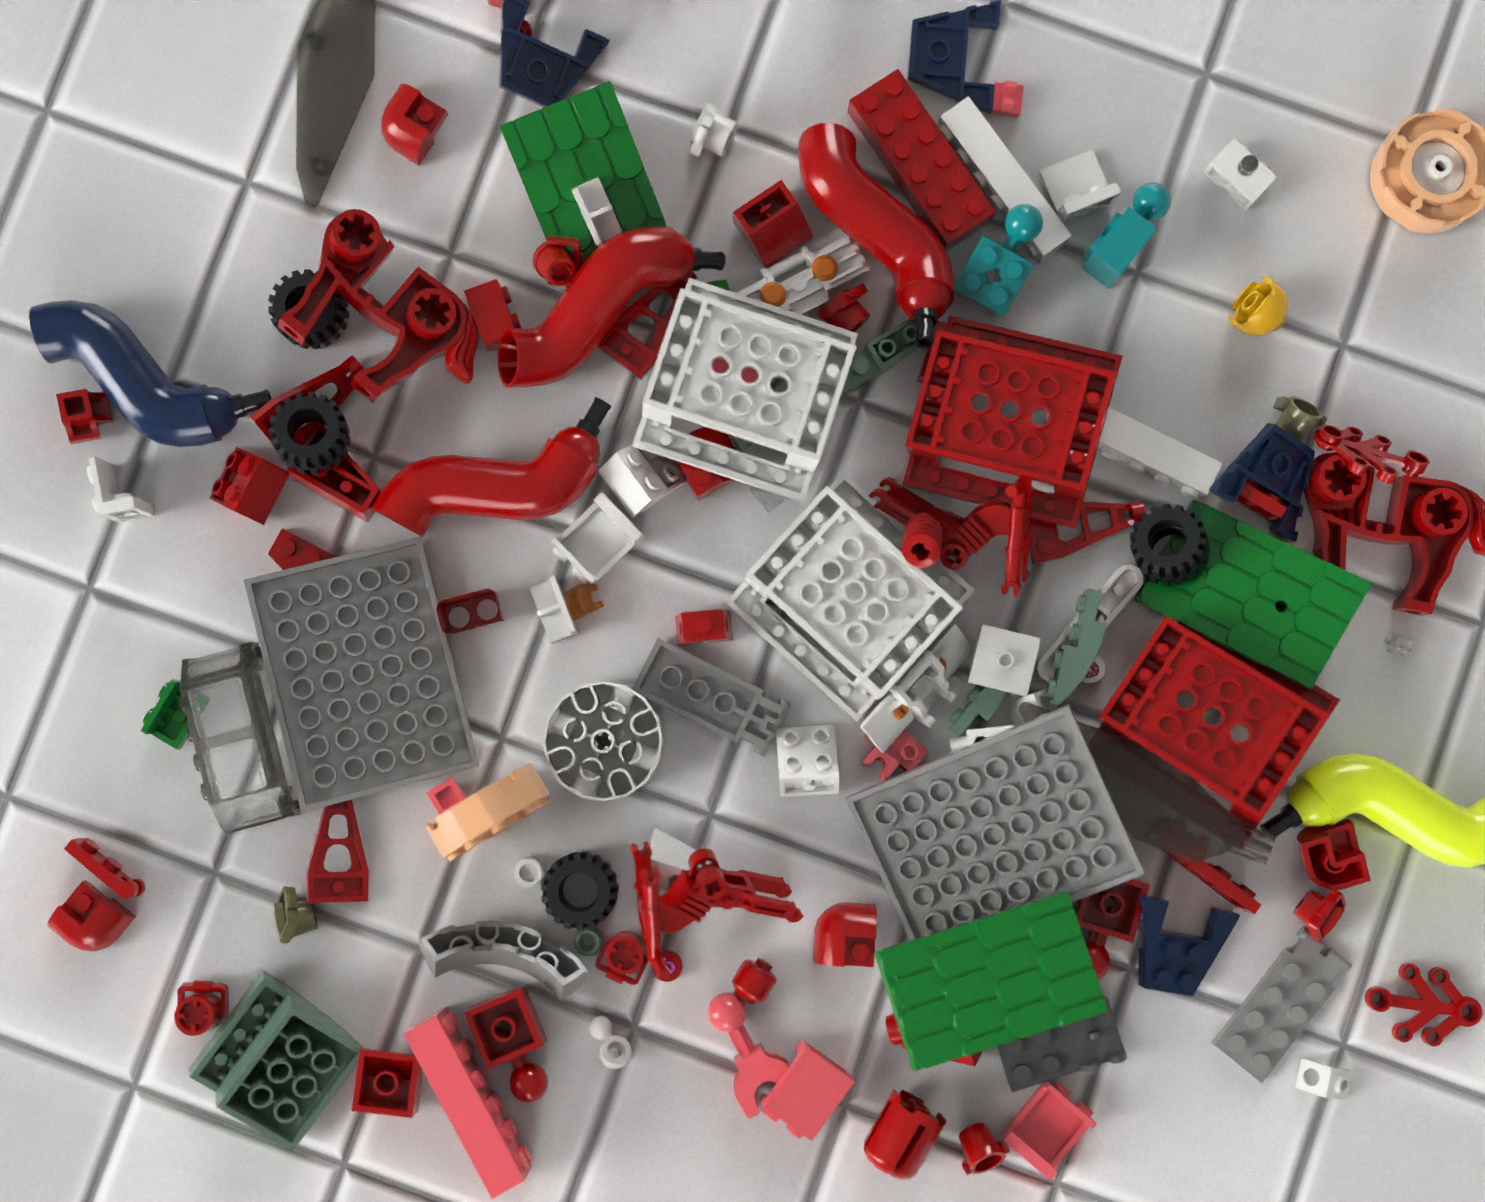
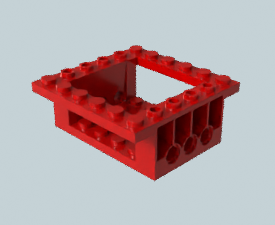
(1020, 369)
(1274, 710)

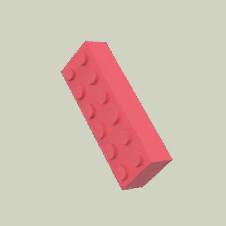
(469, 1101)

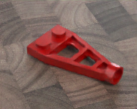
(628, 350)
(337, 376)
(1046, 542)
(337, 886)

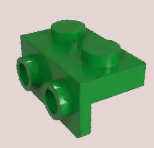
(166, 719)

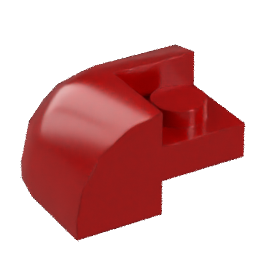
(411, 123)
(1333, 856)
(90, 919)
(846, 935)

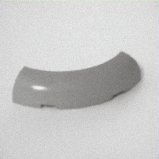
(506, 946)

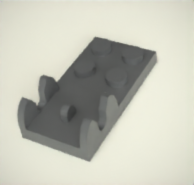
(1062, 1051)

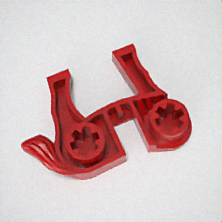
(420, 314)
(1421, 513)

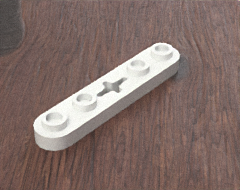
(1114, 596)

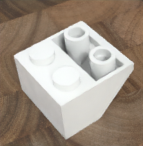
(640, 478)

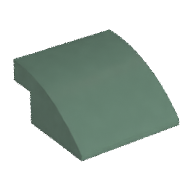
(276, 1061)

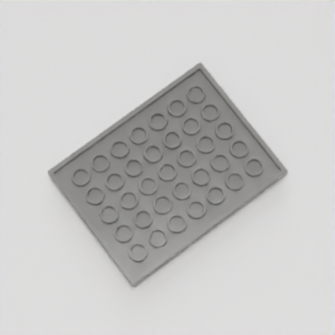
(360, 673)
(995, 827)

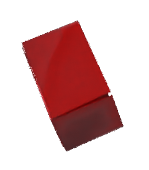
(445, 606)

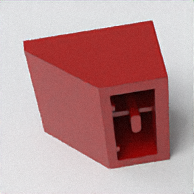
(772, 224)
(249, 485)

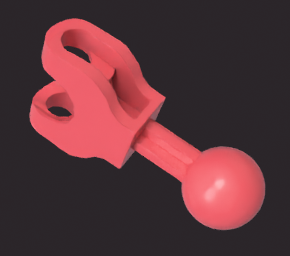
(753, 1062)

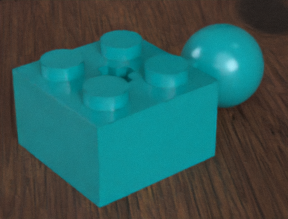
(1022, 225)
(1126, 234)

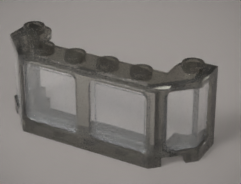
(235, 739)

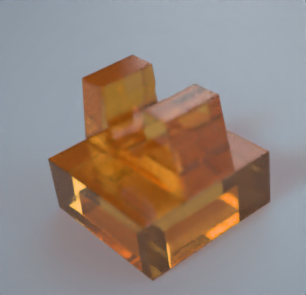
(581, 602)

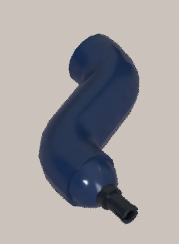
(134, 378)

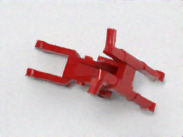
(970, 534)
(694, 895)

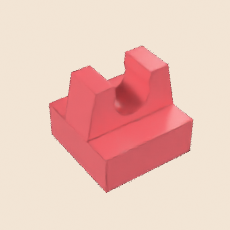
(1007, 99)
(446, 795)

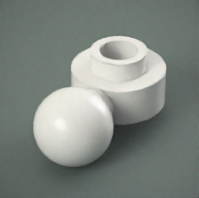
(601, 1029)

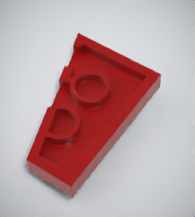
(294, 551)

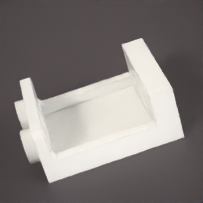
(597, 540)

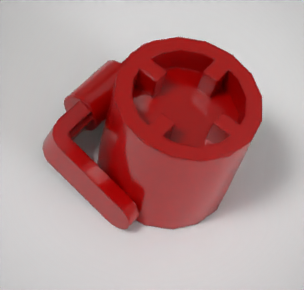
(846, 310)
(624, 956)
(202, 1010)

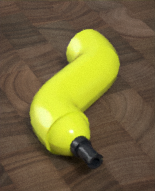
(1391, 800)

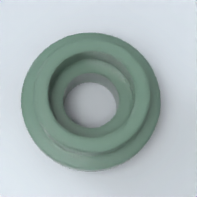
(588, 950)

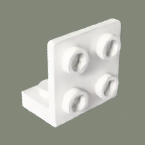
(1078, 186)
(109, 500)
(807, 760)

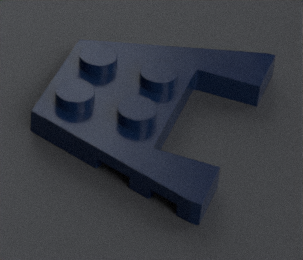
(940, 53)
(535, 68)
(1278, 466)
(1178, 960)

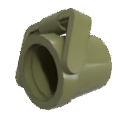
(1298, 416)
(293, 916)

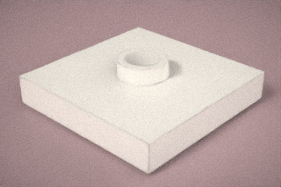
(1004, 660)

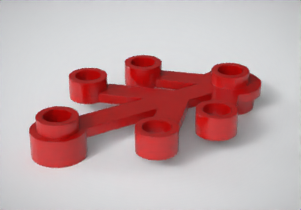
(1370, 452)
(1428, 1006)

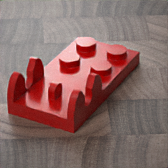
(1218, 880)

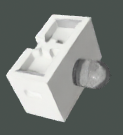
(1240, 173)

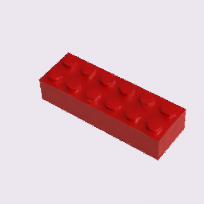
(920, 159)

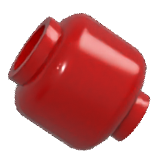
(754, 981)

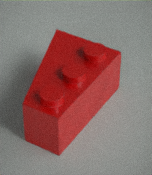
(342, 485)

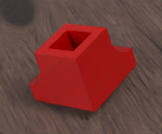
(83, 413)

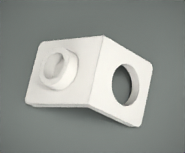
(1333, 1081)

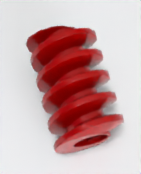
(922, 540)

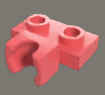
(903, 752)

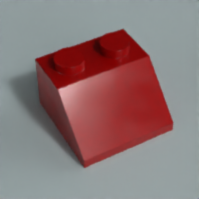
(700, 480)
(387, 1083)

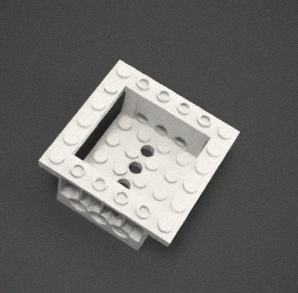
(754, 335)
(866, 547)

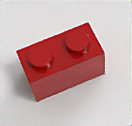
(491, 312)

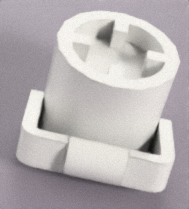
(712, 132)

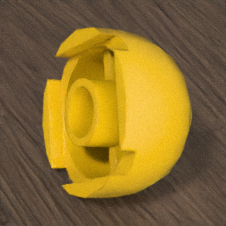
(1260, 308)

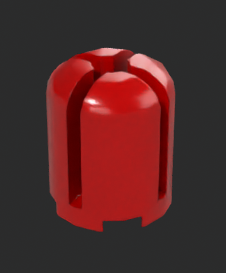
(902, 1135)

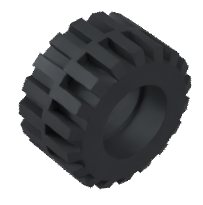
(291, 292)
(302, 411)
(1165, 523)
(557, 904)

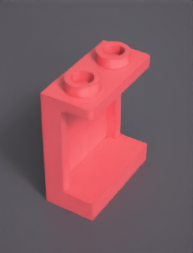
(807, 1092)
(1047, 1127)

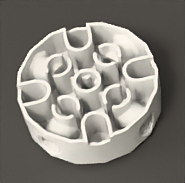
(573, 745)

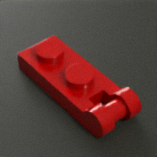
(104, 868)

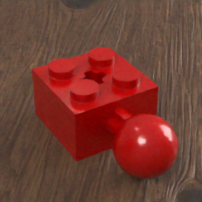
(1116, 921)
(498, 1045)

